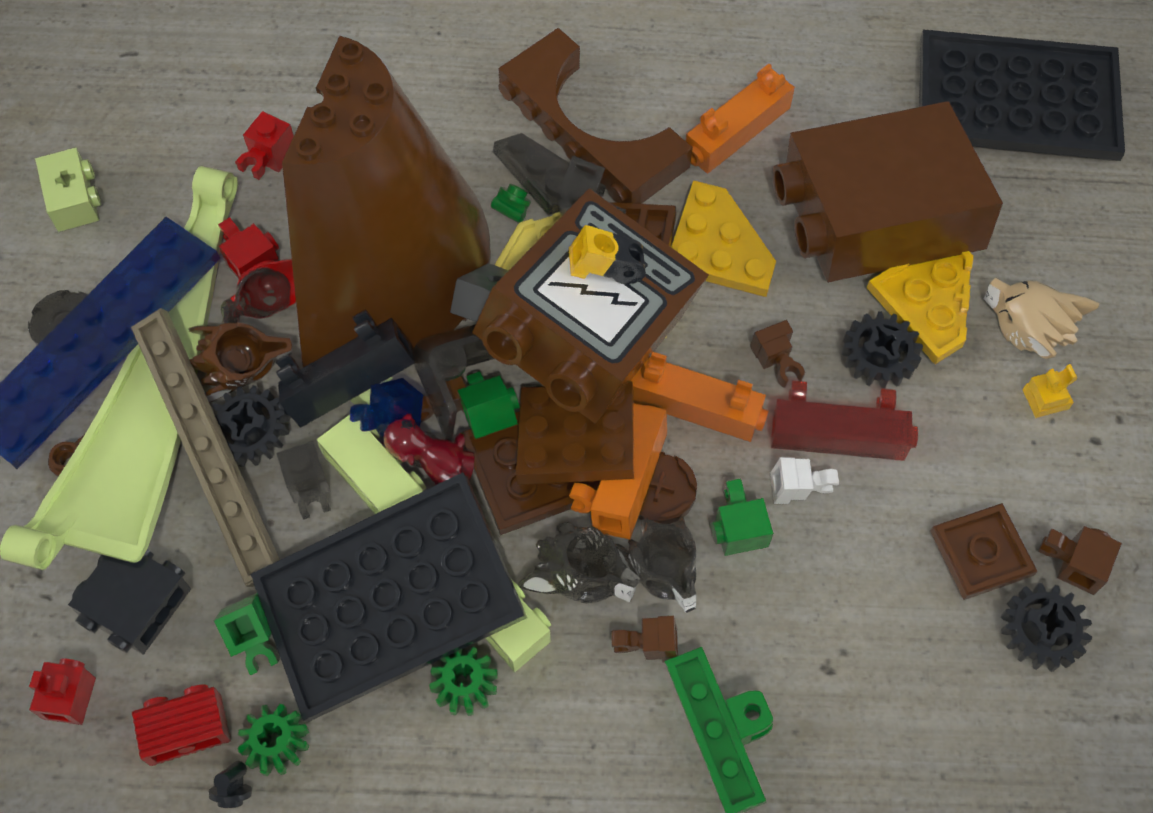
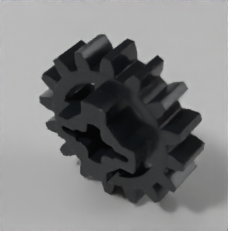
(881, 349)
(249, 427)
(1030, 633)

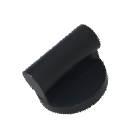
(229, 786)

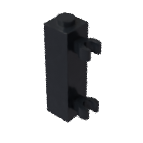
(345, 372)

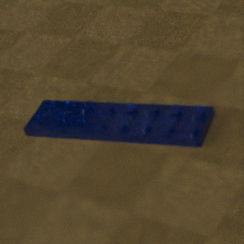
(96, 336)

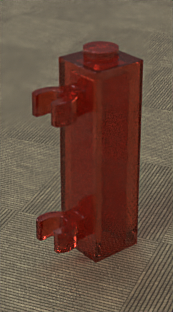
(843, 428)

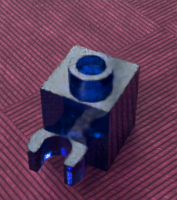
(388, 403)

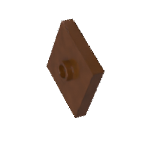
(983, 551)

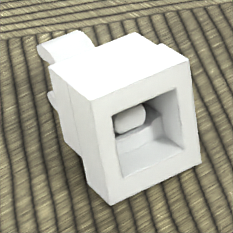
(794, 481)

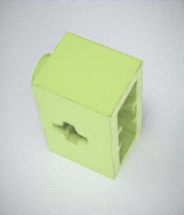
(67, 189)

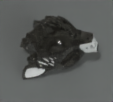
(664, 561)
(577, 567)

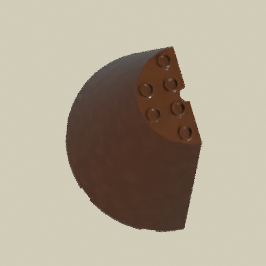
(374, 210)

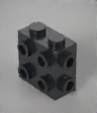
(129, 600)

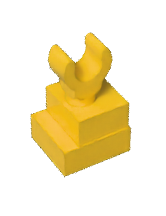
(1049, 391)

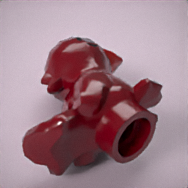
(438, 457)

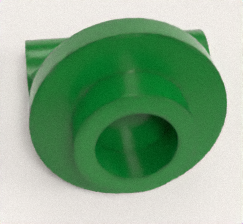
(511, 202)

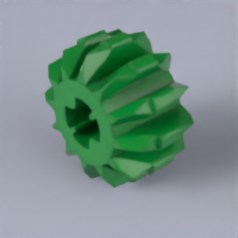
(480, 677)
(287, 742)

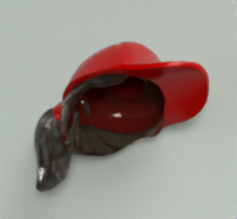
(261, 291)

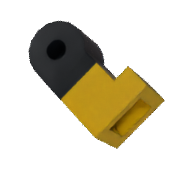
(607, 256)

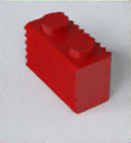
(180, 725)

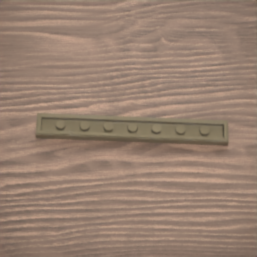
(205, 445)

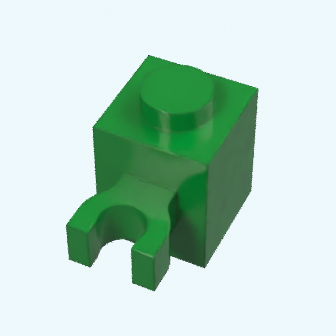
(488, 405)
(741, 523)
(246, 629)

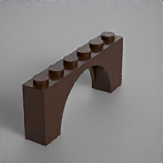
(632, 168)

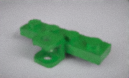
(722, 729)

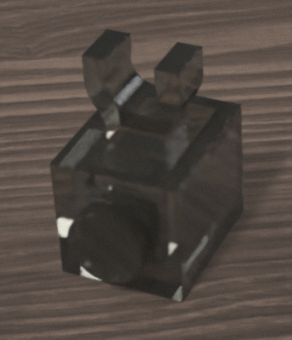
(304, 477)

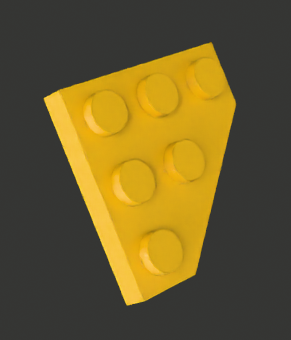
(722, 241)
(930, 297)

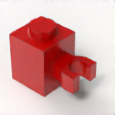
(266, 144)
(245, 247)
(62, 691)

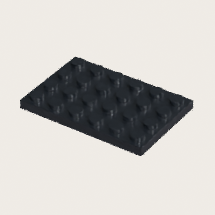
(1027, 92)
(387, 597)

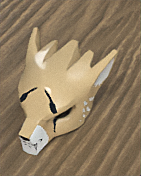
(1038, 315)

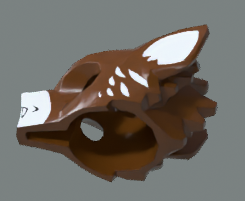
(235, 356)

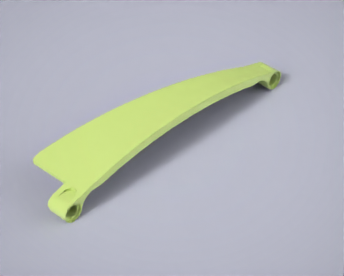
(124, 463)

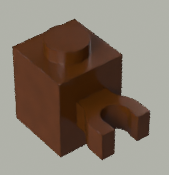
(1085, 558)

